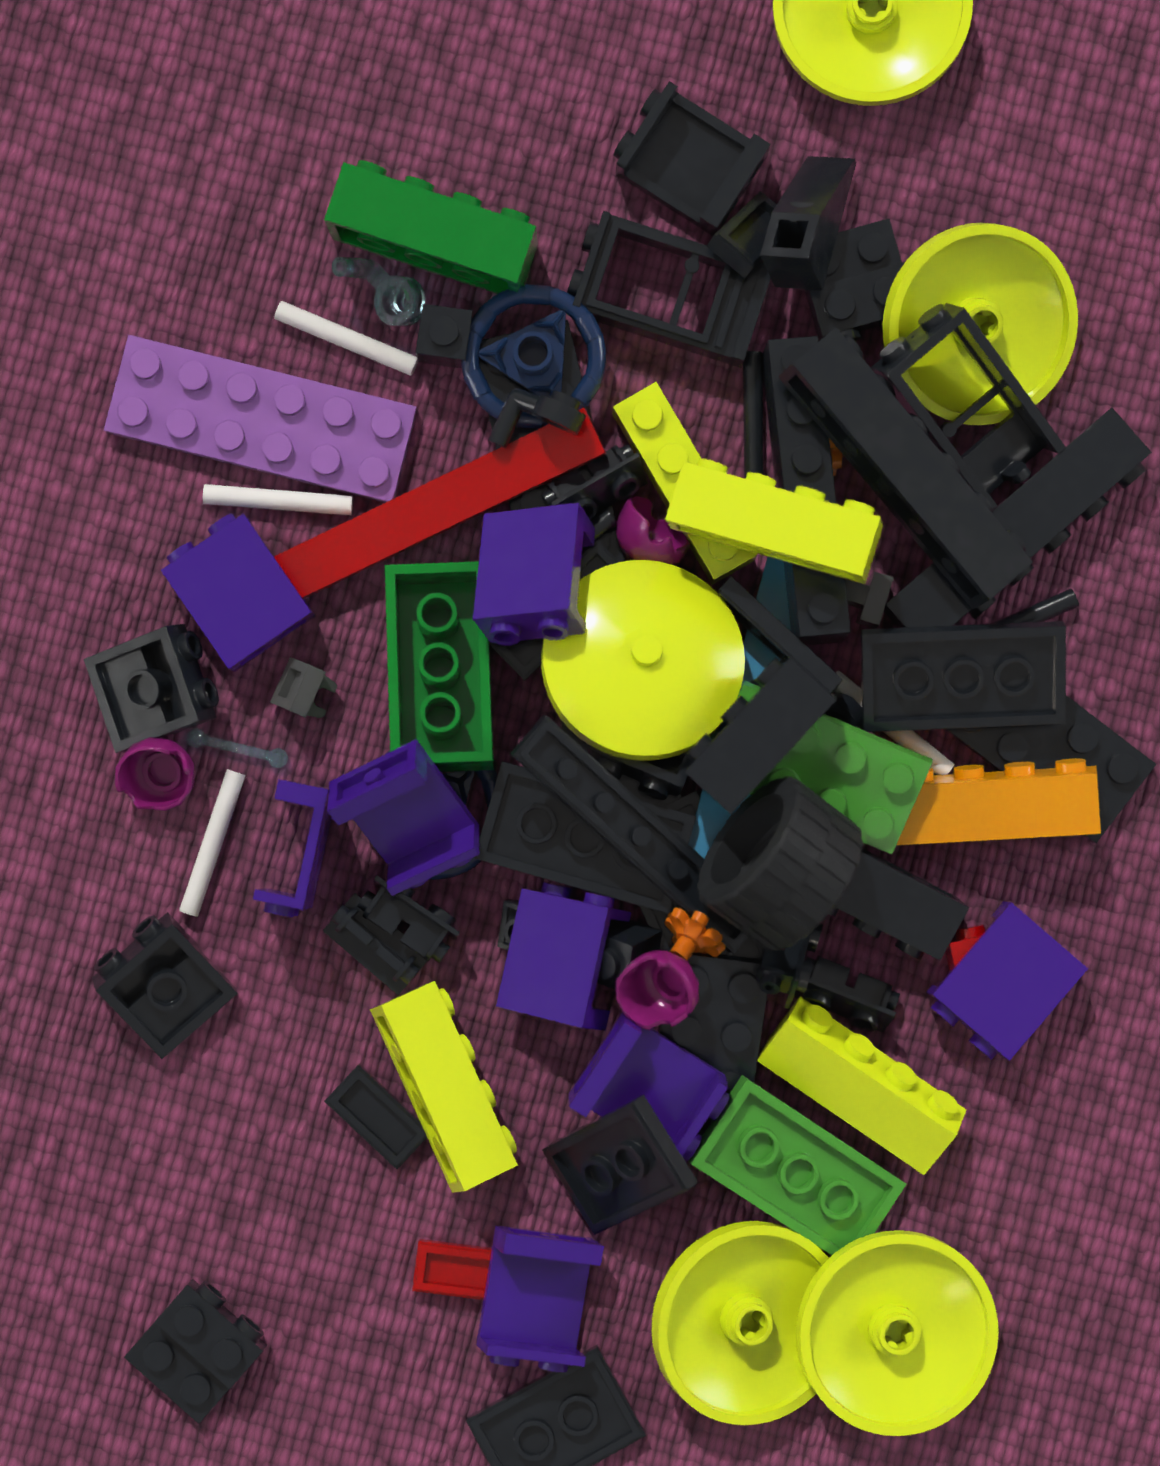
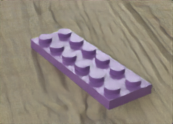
(260, 419)

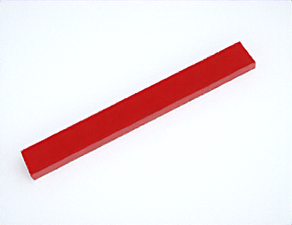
(438, 506)

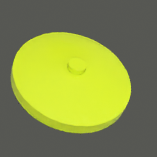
(871, 47)
(1014, 296)
(652, 663)
(731, 1322)
(897, 1333)

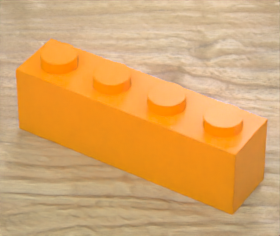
(1005, 804)

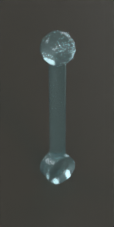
(277, 757)

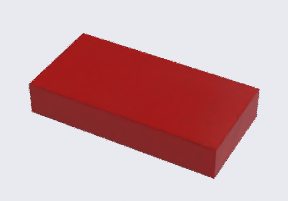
(451, 1269)

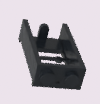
(732, 310)
(1008, 445)

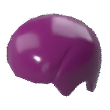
(648, 538)
(155, 774)
(657, 989)

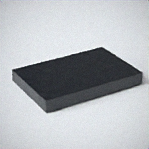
(619, 1165)
(559, 1419)

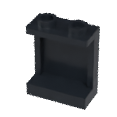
(689, 159)

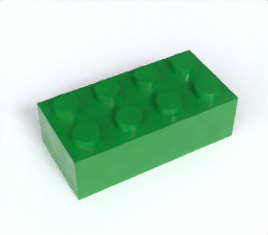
(431, 229)
(438, 665)

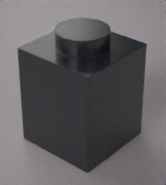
(443, 335)

